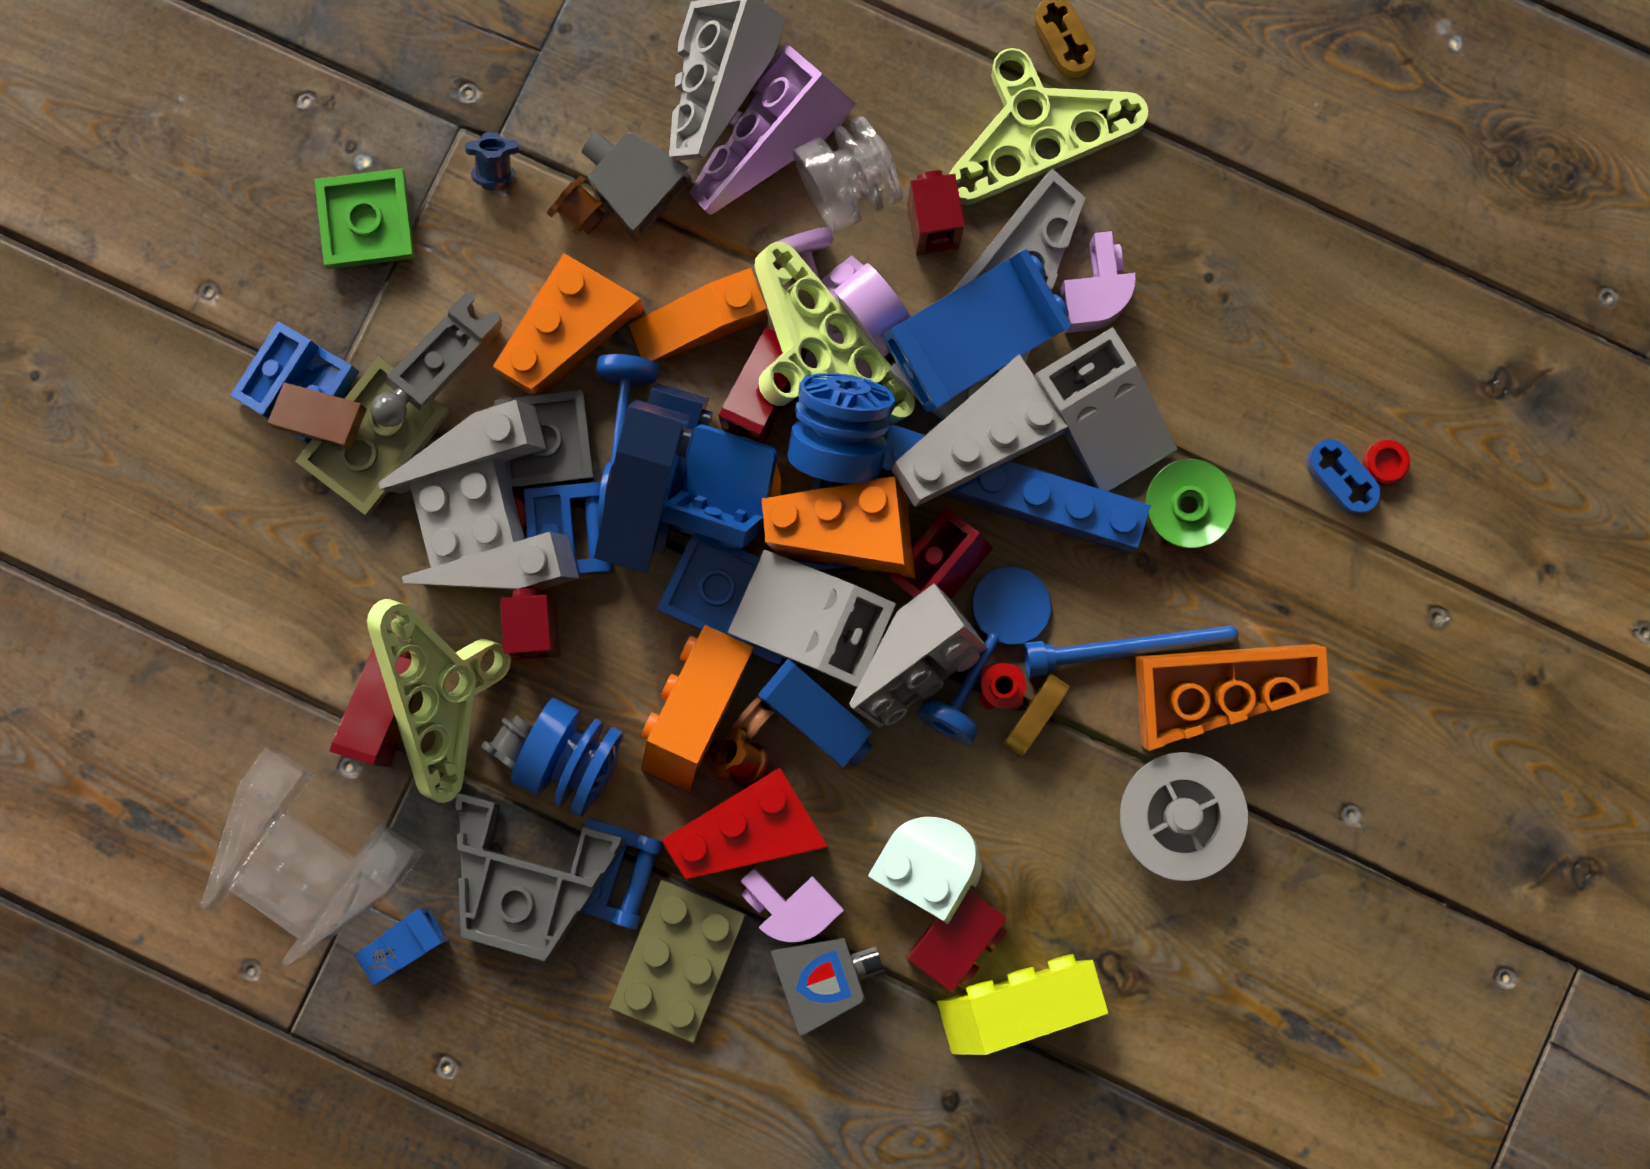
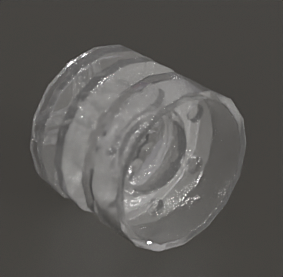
(854, 171)

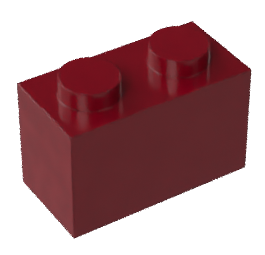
(935, 212)
(944, 556)
(529, 625)
(951, 949)

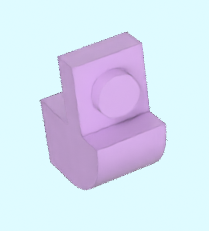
(1102, 298)
(866, 299)
(798, 917)

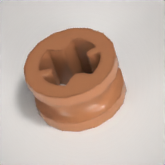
(753, 719)

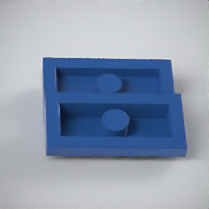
(293, 360)

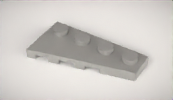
(984, 432)

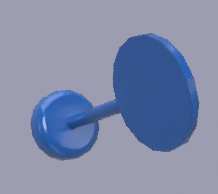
(626, 372)
(1010, 610)

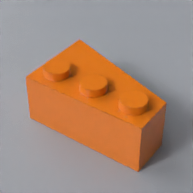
(564, 325)
(844, 525)
(694, 706)

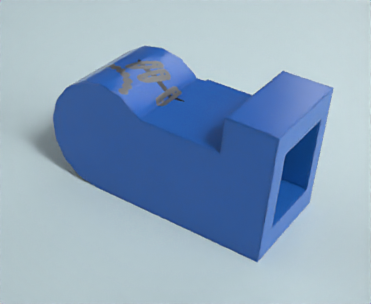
(401, 946)

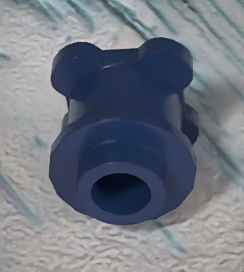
(492, 161)

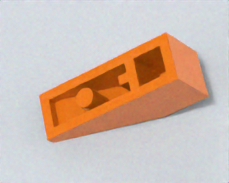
(700, 317)

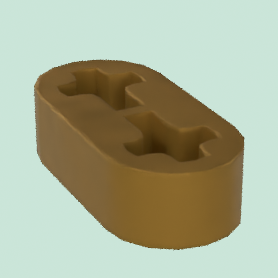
(1056, 42)
(1036, 715)

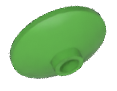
(1209, 491)

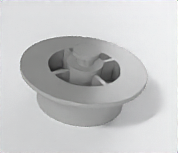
(1183, 816)

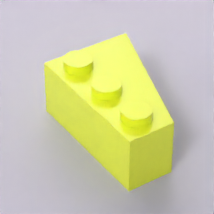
(1023, 1007)

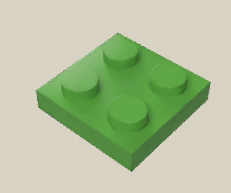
(364, 218)

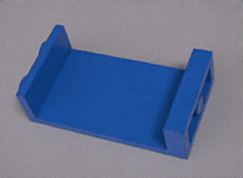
(977, 329)

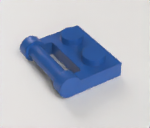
(551, 511)
(599, 902)

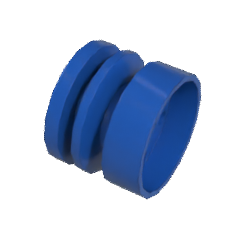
(840, 427)
(567, 757)

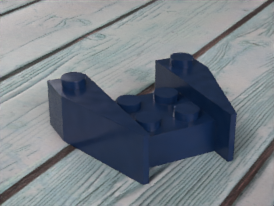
(647, 474)

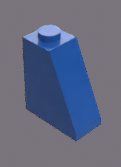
(816, 715)

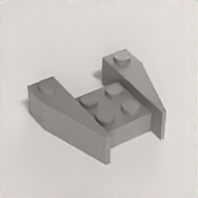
(471, 508)

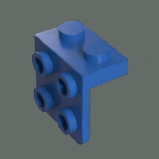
(723, 488)

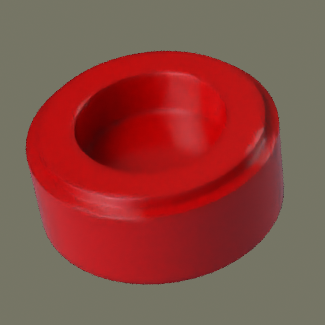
(1387, 462)

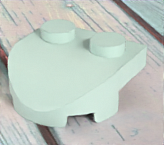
(930, 865)

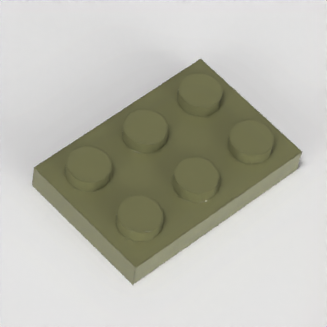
(376, 448)
(677, 960)

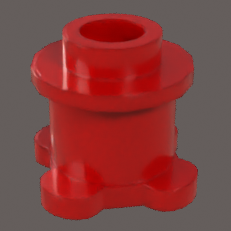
(991, 697)

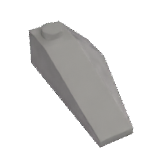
(724, 56)

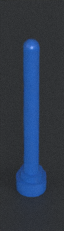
(1044, 658)

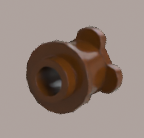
(578, 207)
(738, 758)

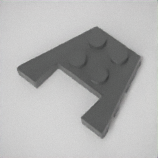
(519, 901)

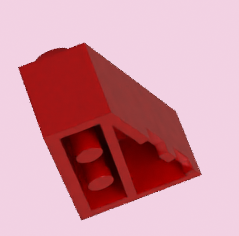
(745, 829)

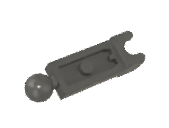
(435, 361)

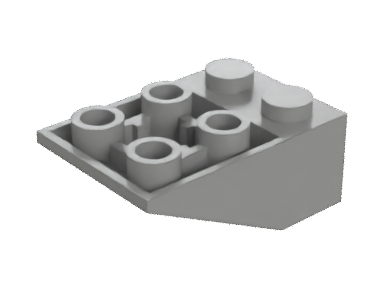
(1107, 411)
(811, 618)
(918, 652)

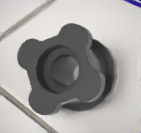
(509, 740)

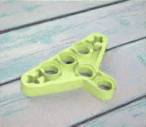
(1060, 115)
(807, 328)
(441, 711)

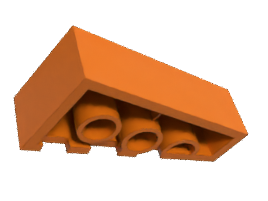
(1209, 689)

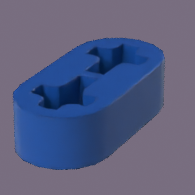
(1334, 483)

